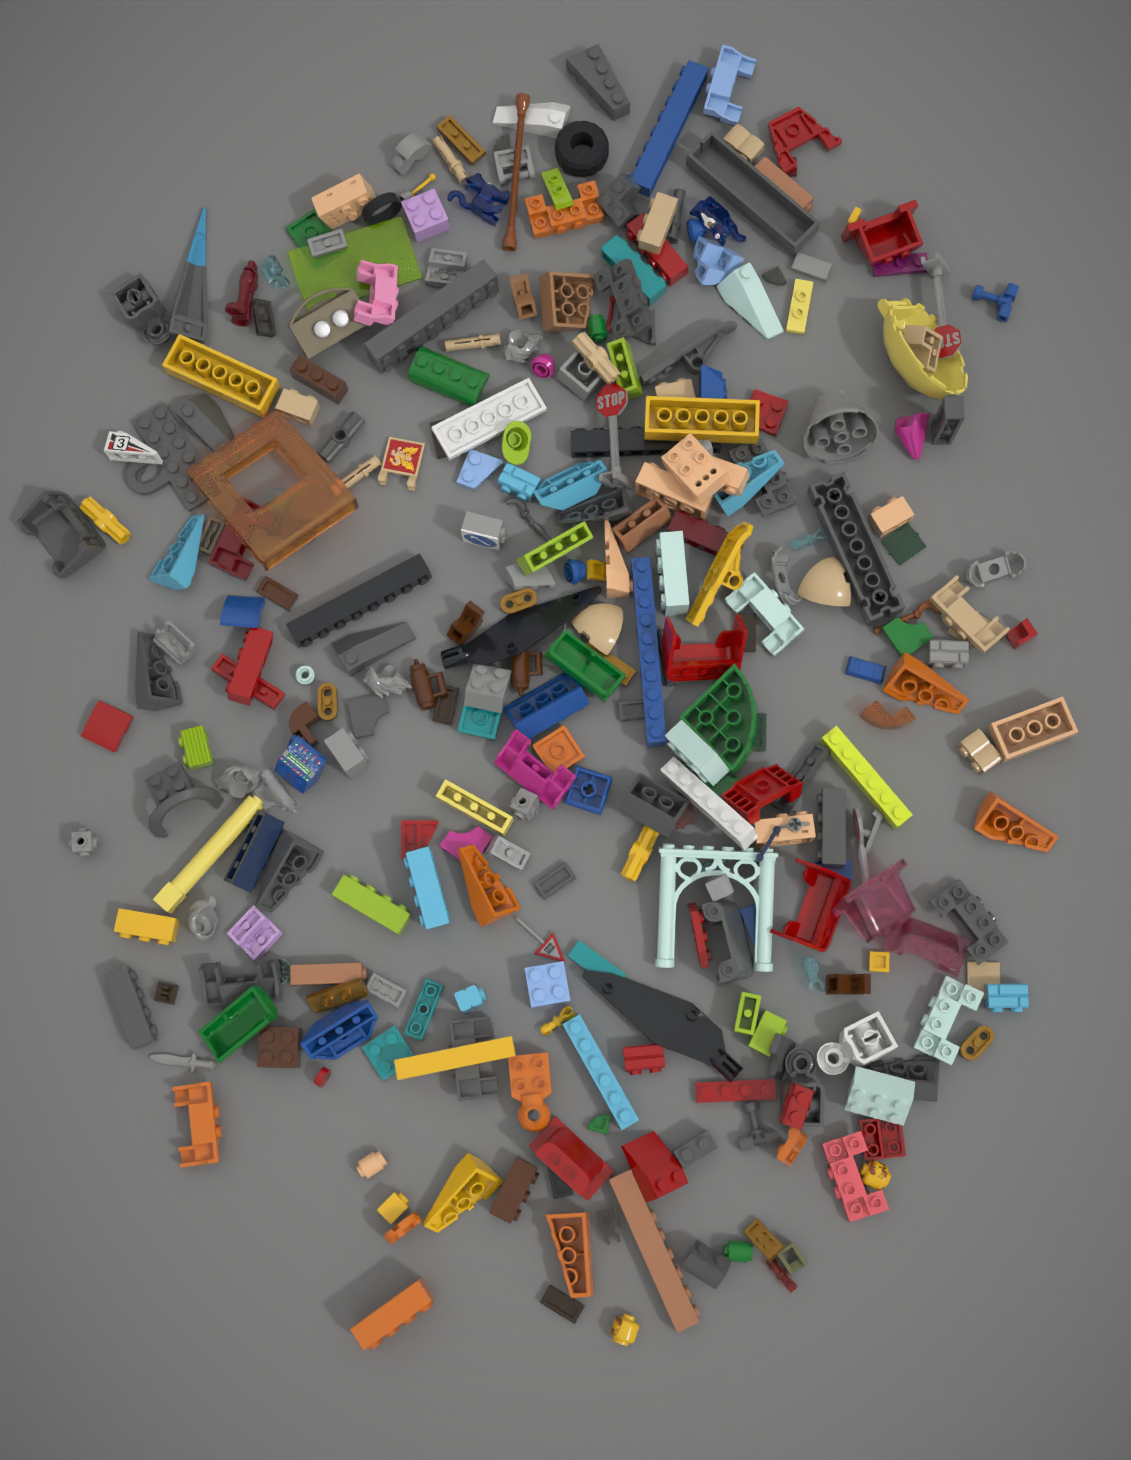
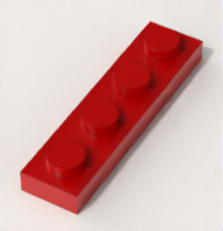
(264, 692)
(735, 1091)

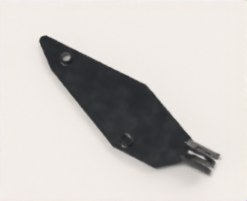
(519, 630)
(667, 1021)

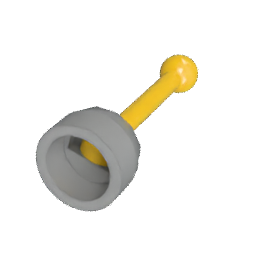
(408, 194)

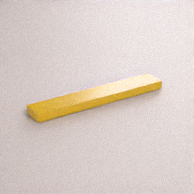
(454, 1058)

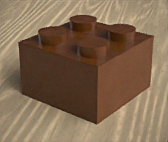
(279, 1047)

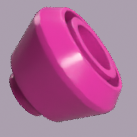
(543, 365)

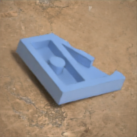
(477, 469)

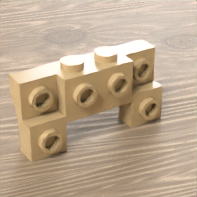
(964, 619)

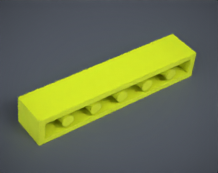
(865, 778)

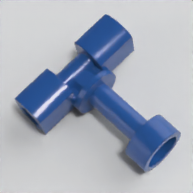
(1003, 301)

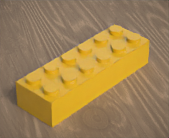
(221, 376)
(702, 417)

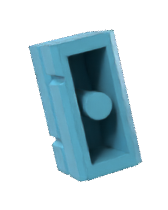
(518, 482)
(1006, 996)
(470, 999)

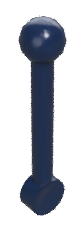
(759, 857)

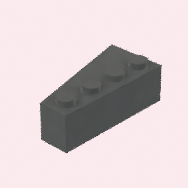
(598, 78)

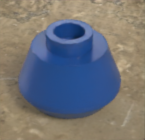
(695, 229)
(574, 571)

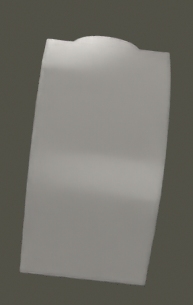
(408, 150)

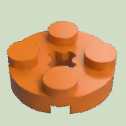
(402, 1228)

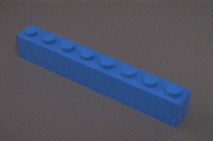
(669, 126)

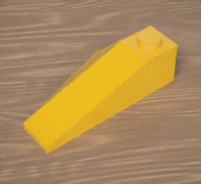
(466, 1185)

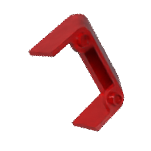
(702, 661)
(816, 920)

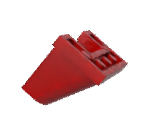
(886, 236)
(571, 1158)

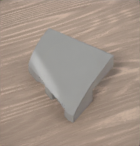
(519, 581)

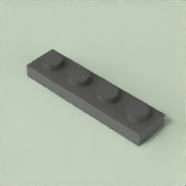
(804, 772)

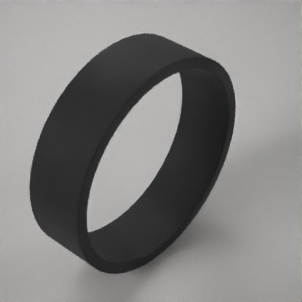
(379, 202)

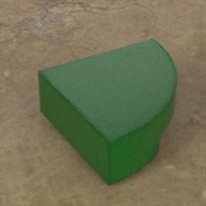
(600, 1123)

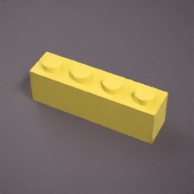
(474, 808)

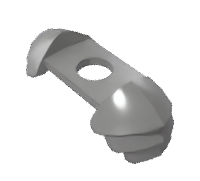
(778, 561)
(1011, 563)

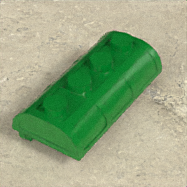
(447, 376)
(585, 665)
(238, 1023)

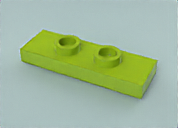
(557, 189)

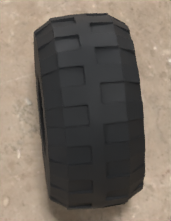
(581, 134)

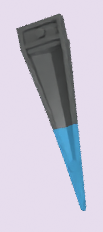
(190, 304)

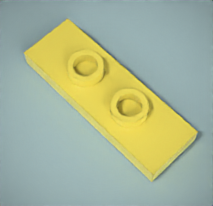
(799, 306)

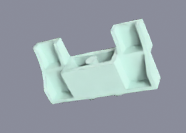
(770, 611)
(941, 1016)

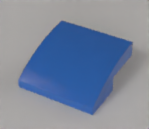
(242, 611)

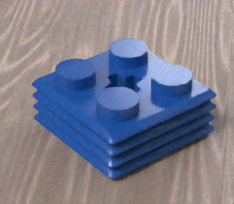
(594, 801)

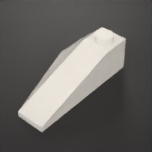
(540, 118)

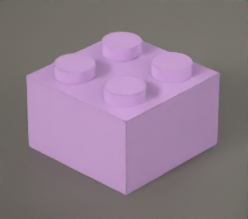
(425, 215)

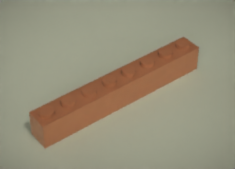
(654, 1251)

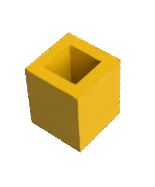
(394, 1207)

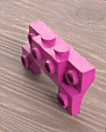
(532, 773)

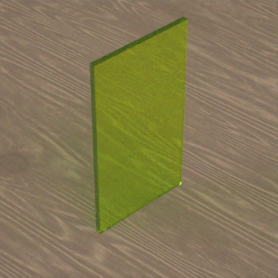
(376, 244)

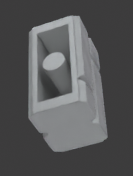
(947, 653)

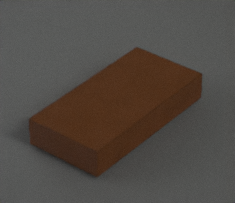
(277, 593)

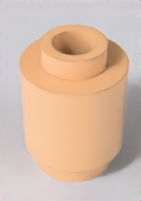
(371, 1164)

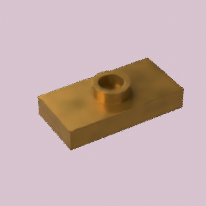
(763, 1239)

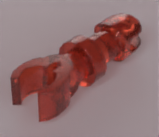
(781, 1274)

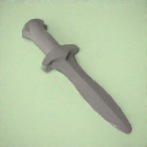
(191, 1062)

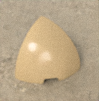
(826, 584)
(600, 625)

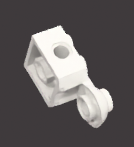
(857, 1045)

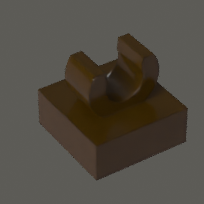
(166, 993)

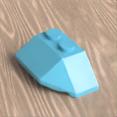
(571, 485)

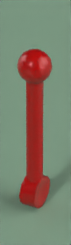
(612, 300)

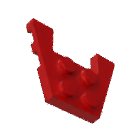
(795, 130)

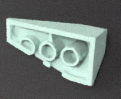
(747, 296)

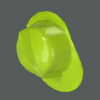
(516, 442)

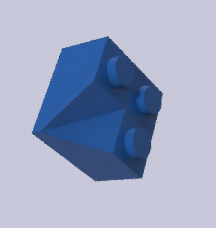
(711, 383)

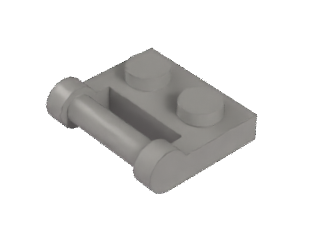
(504, 161)

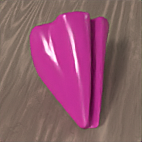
(912, 432)

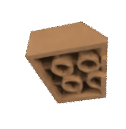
(565, 300)

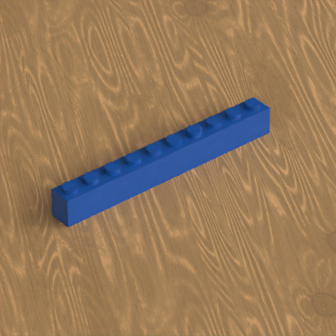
(648, 652)

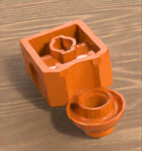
(531, 1085)

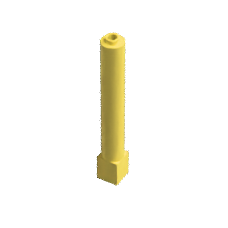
(175, 892)

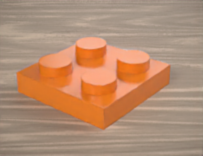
(558, 749)

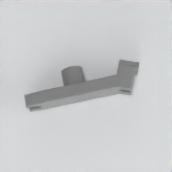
(870, 834)

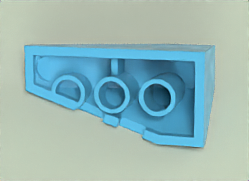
(761, 470)
(180, 563)

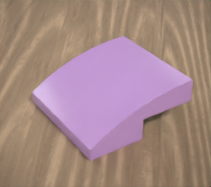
(254, 933)

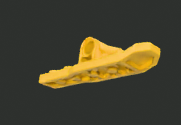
(722, 569)

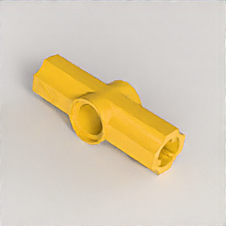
(105, 520)
(639, 853)

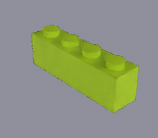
(554, 548)
(371, 904)

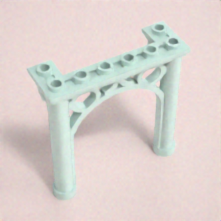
(668, 896)

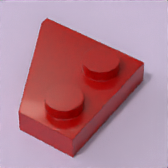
(416, 834)

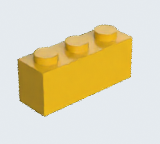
(146, 926)

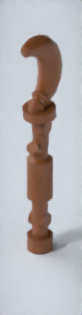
(916, 614)

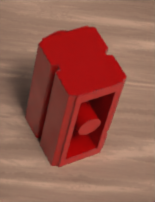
(643, 1058)
(796, 1105)

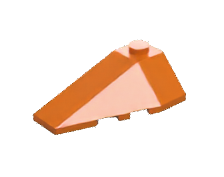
(918, 683)
(1006, 823)
(487, 894)

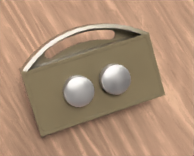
(325, 321)

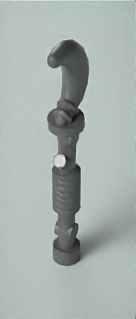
(525, 514)

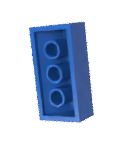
(546, 705)

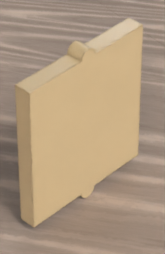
(983, 974)

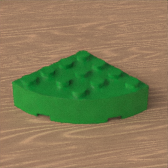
(726, 718)

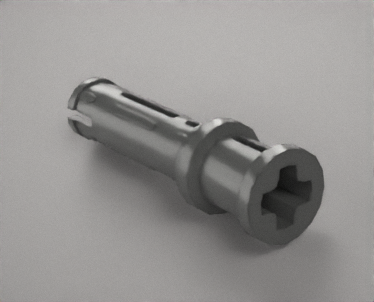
(676, 224)

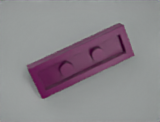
(901, 266)

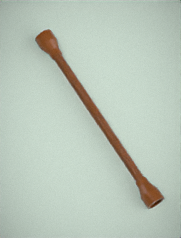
(522, 104)

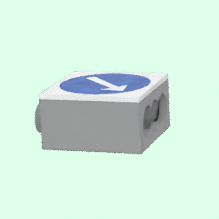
(483, 531)

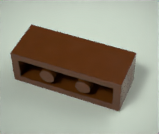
(318, 379)
(514, 1190)

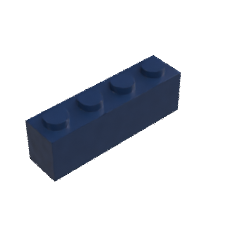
(254, 851)

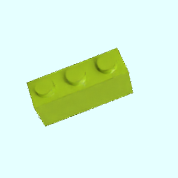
(623, 360)

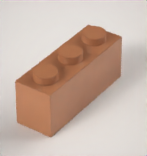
(642, 524)

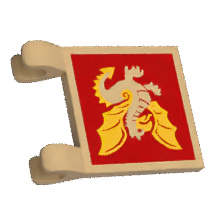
(402, 458)

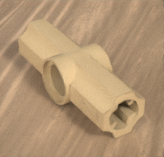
(596, 358)

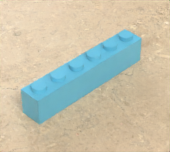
(600, 1072)

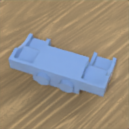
(723, 80)

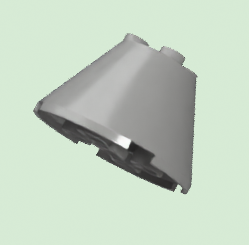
(839, 429)

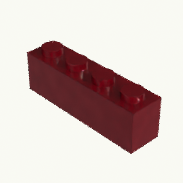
(698, 532)

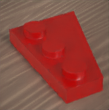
(700, 936)

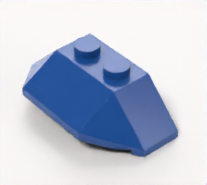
(340, 1031)

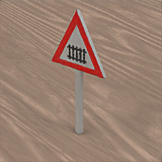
(549, 948)

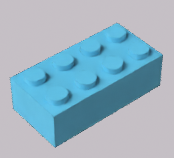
(428, 888)

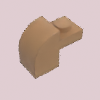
(522, 296)

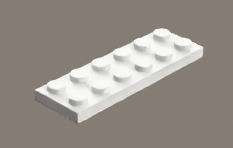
(488, 418)

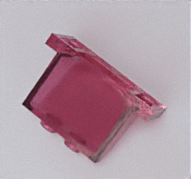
(878, 904)
(929, 943)

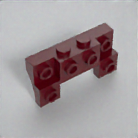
(229, 552)

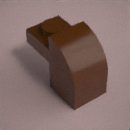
(467, 624)
(301, 720)
(848, 984)

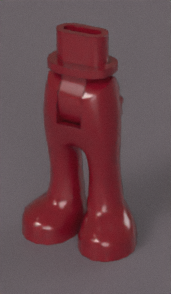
(242, 307)

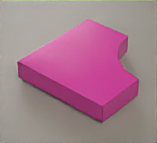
(454, 841)

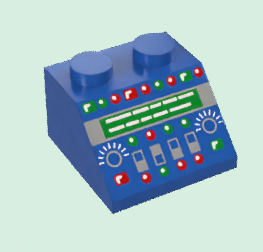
(300, 765)

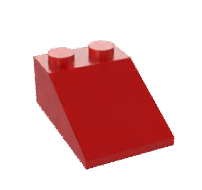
(654, 1166)

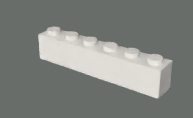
(709, 803)

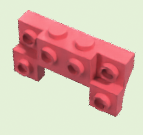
(847, 1179)

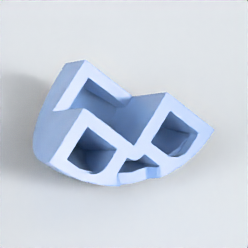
(714, 261)

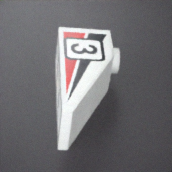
(124, 447)

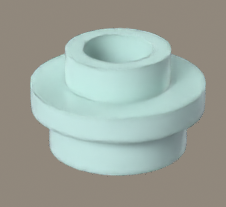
(305, 669)

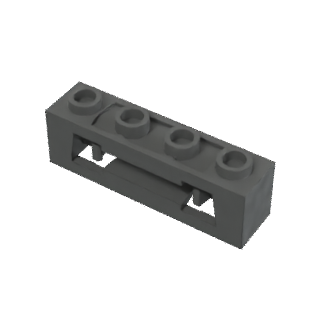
(947, 420)

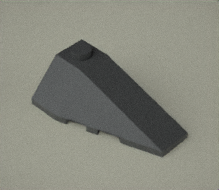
(605, 507)
(288, 865)

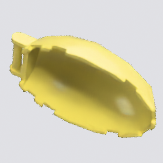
(949, 372)

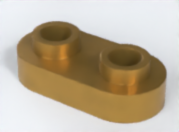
(518, 601)
(327, 702)
(976, 1043)

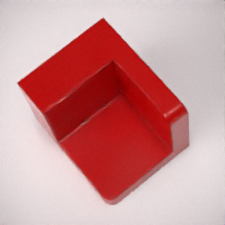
(1021, 634)

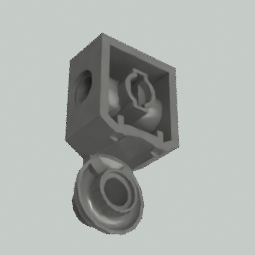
(143, 309)
(803, 1076)

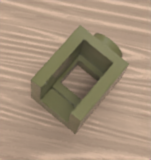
(797, 1264)

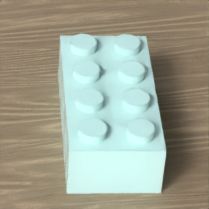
(673, 573)

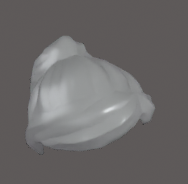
(203, 918)

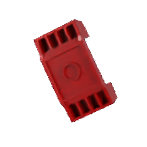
(760, 789)

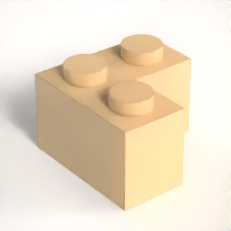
(924, 344)

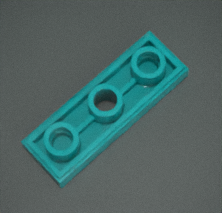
(420, 1021)

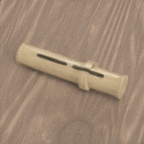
(454, 164)
(473, 342)
(362, 470)

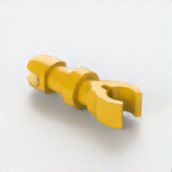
(547, 1028)

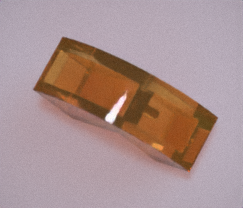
(878, 717)

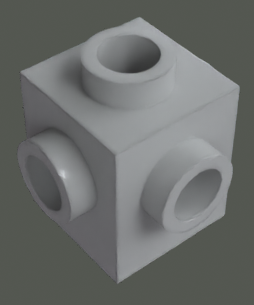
(524, 805)
(90, 843)

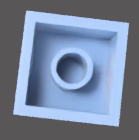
(547, 984)

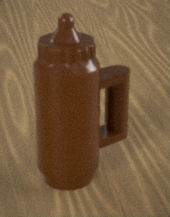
(520, 670)
(423, 687)

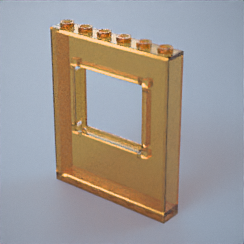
(291, 516)

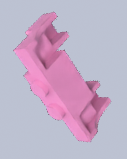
(382, 293)

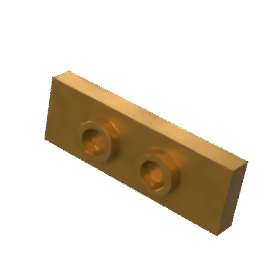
(337, 995)

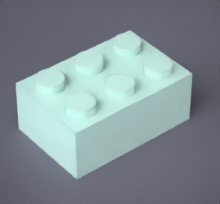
(696, 753)
(880, 1095)

